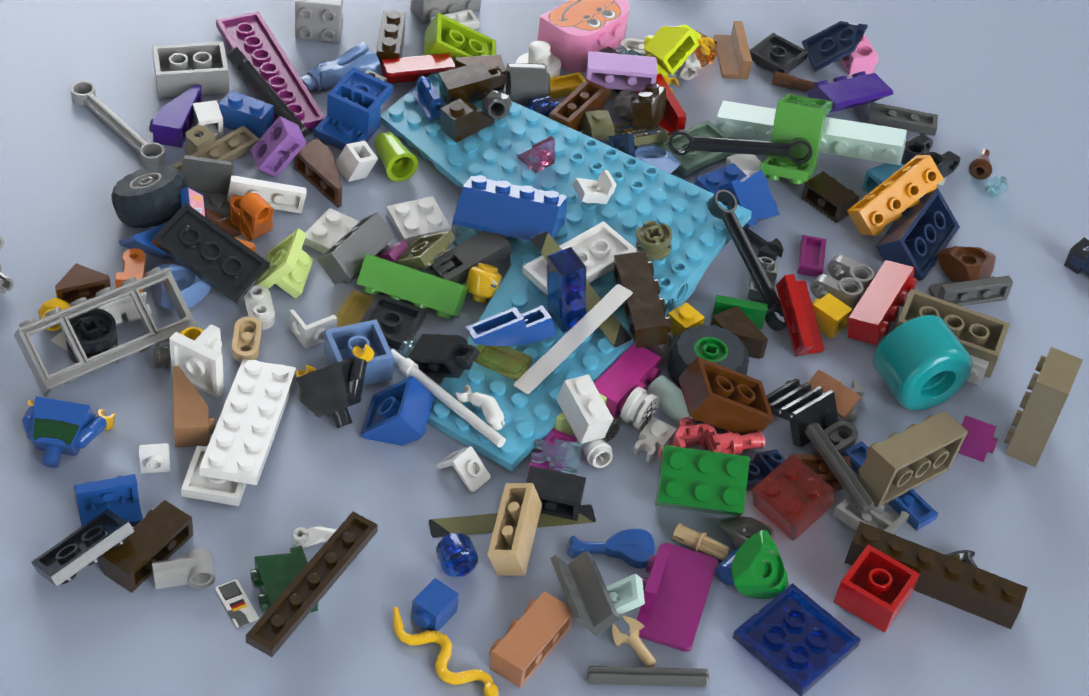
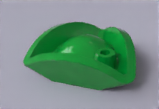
(759, 568)

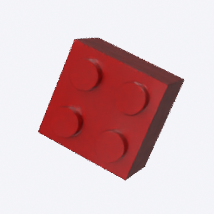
(876, 588)

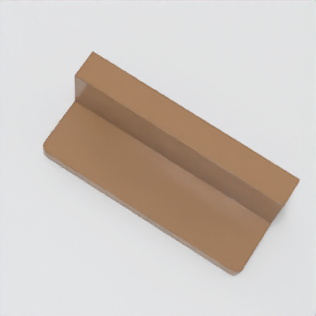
(734, 53)

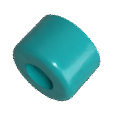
(922, 363)

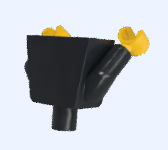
(335, 386)

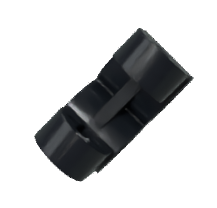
(921, 145)

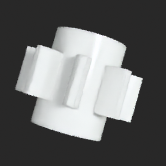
(689, 68)

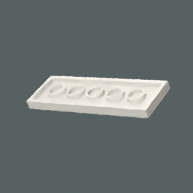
(248, 422)

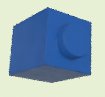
(434, 606)

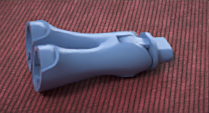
(331, 72)

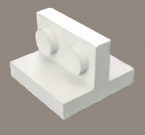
(200, 360)

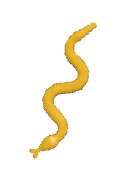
(444, 655)

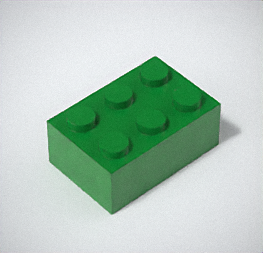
(702, 481)

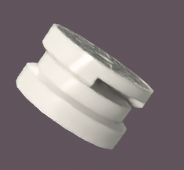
(639, 408)

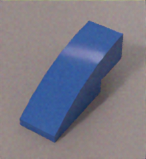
(513, 328)

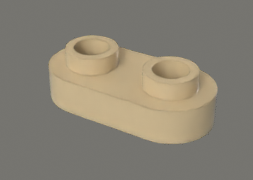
(246, 339)

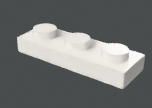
(277, 195)

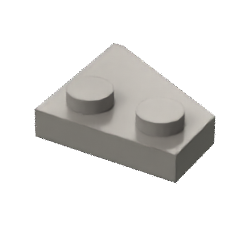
(876, 517)

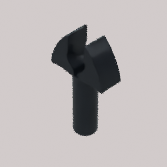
(767, 249)

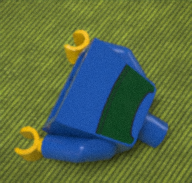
(62, 427)

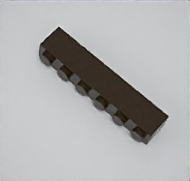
(946, 577)

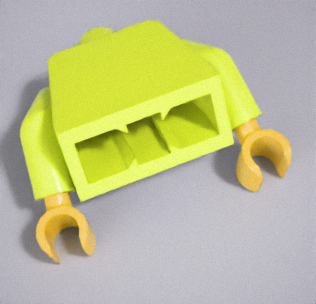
(673, 47)

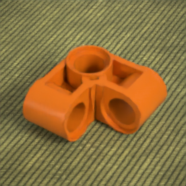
(251, 215)

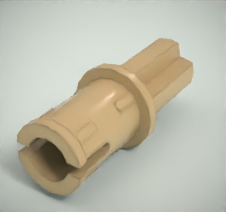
(700, 542)

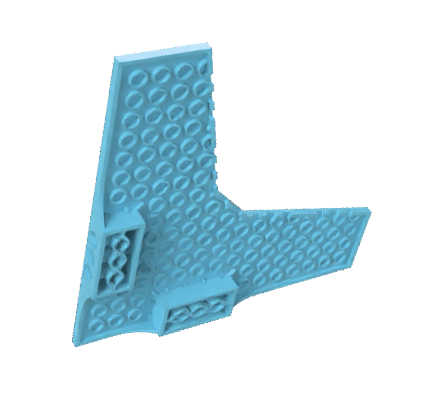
(640, 196)

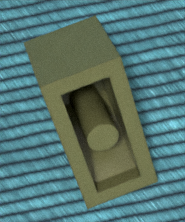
(598, 125)

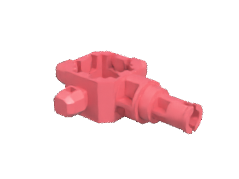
(707, 437)

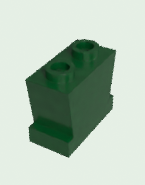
(275, 574)

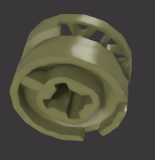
(654, 240)

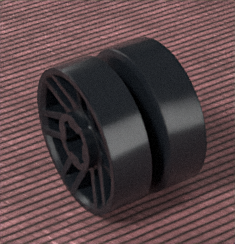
(95, 332)

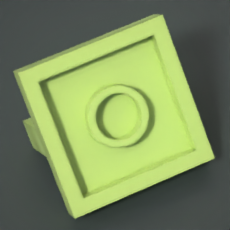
(288, 265)

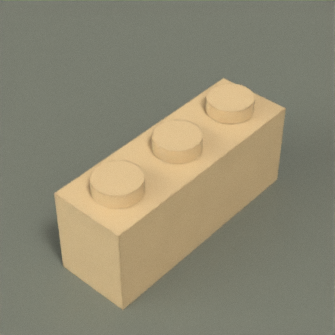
(515, 529)

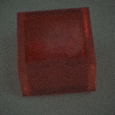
(793, 497)

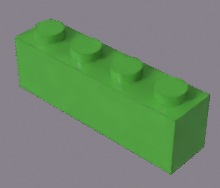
(412, 285)

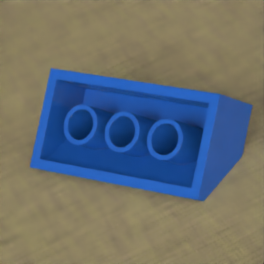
(509, 208)

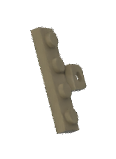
(225, 149)

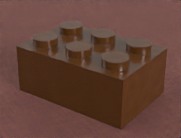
(725, 398)

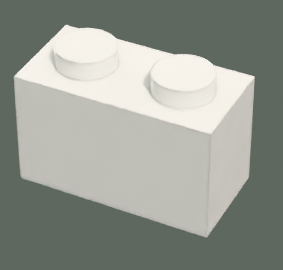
(584, 409)

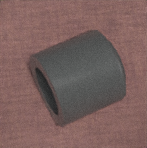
(526, 81)

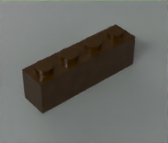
(644, 307)

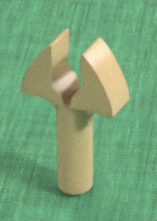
(634, 640)

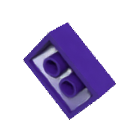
(851, 92)

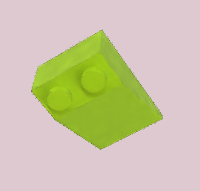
(458, 40)

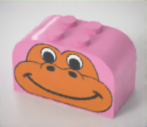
(583, 27)

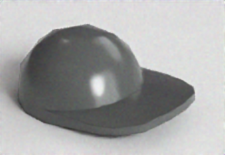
(743, 528)

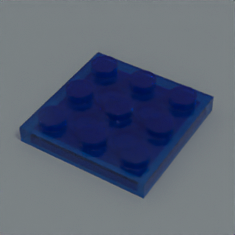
(796, 639)

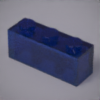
(566, 288)

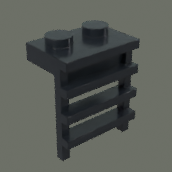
(803, 407)

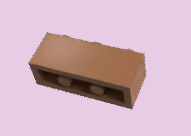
(530, 639)

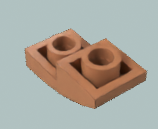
(845, 397)

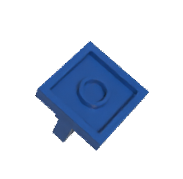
(115, 494)

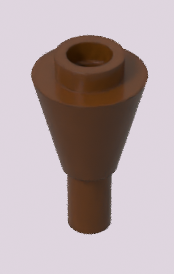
(981, 167)

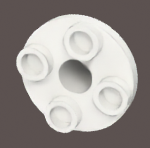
(540, 53)

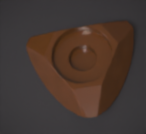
(966, 263)

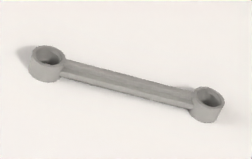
(84, 95)

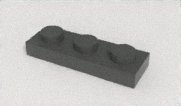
(902, 118)

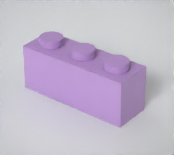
(621, 70)

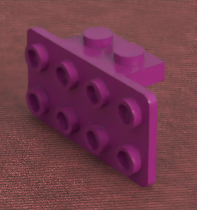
(675, 595)

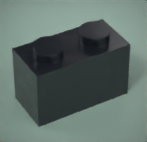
(558, 492)

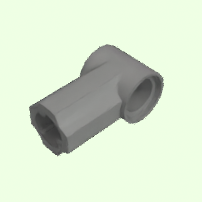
(193, 569)

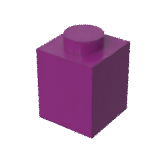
(978, 439)

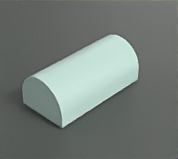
(670, 398)

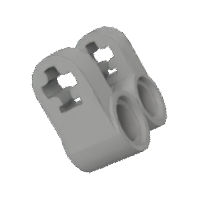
(852, 282)

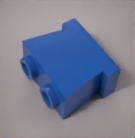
(755, 196)

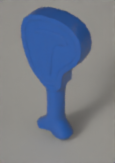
(629, 545)

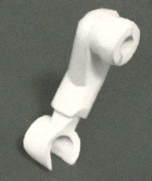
(487, 403)
(311, 536)

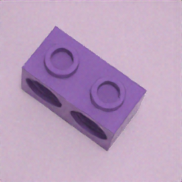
(278, 146)

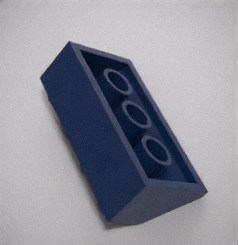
(920, 234)

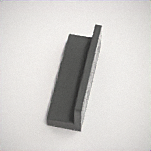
(973, 291)
(586, 592)

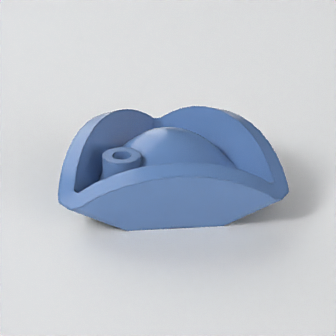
(657, 157)
(190, 285)

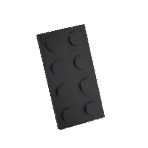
(211, 253)

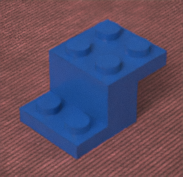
(353, 109)

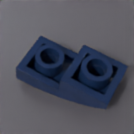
(762, 466)

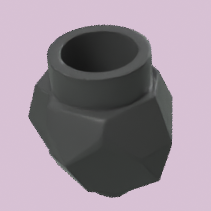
(497, 104)

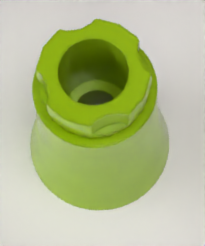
(397, 160)

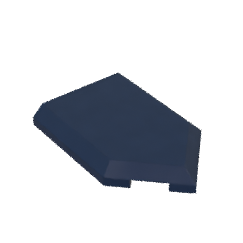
(833, 43)

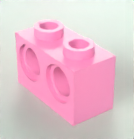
(862, 59)

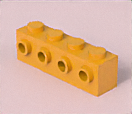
(895, 195)

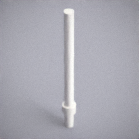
(410, 368)

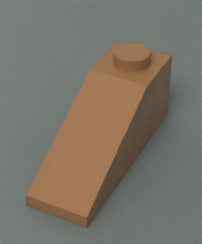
(190, 413)

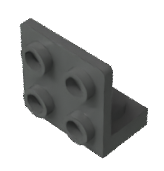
(211, 179)

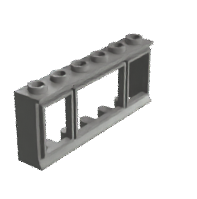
(117, 354)

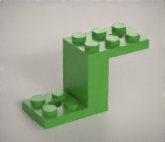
(794, 119)

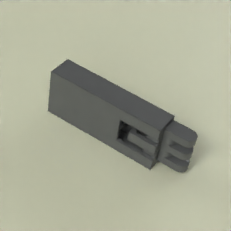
(481, 248)

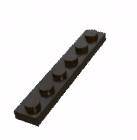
(311, 584)

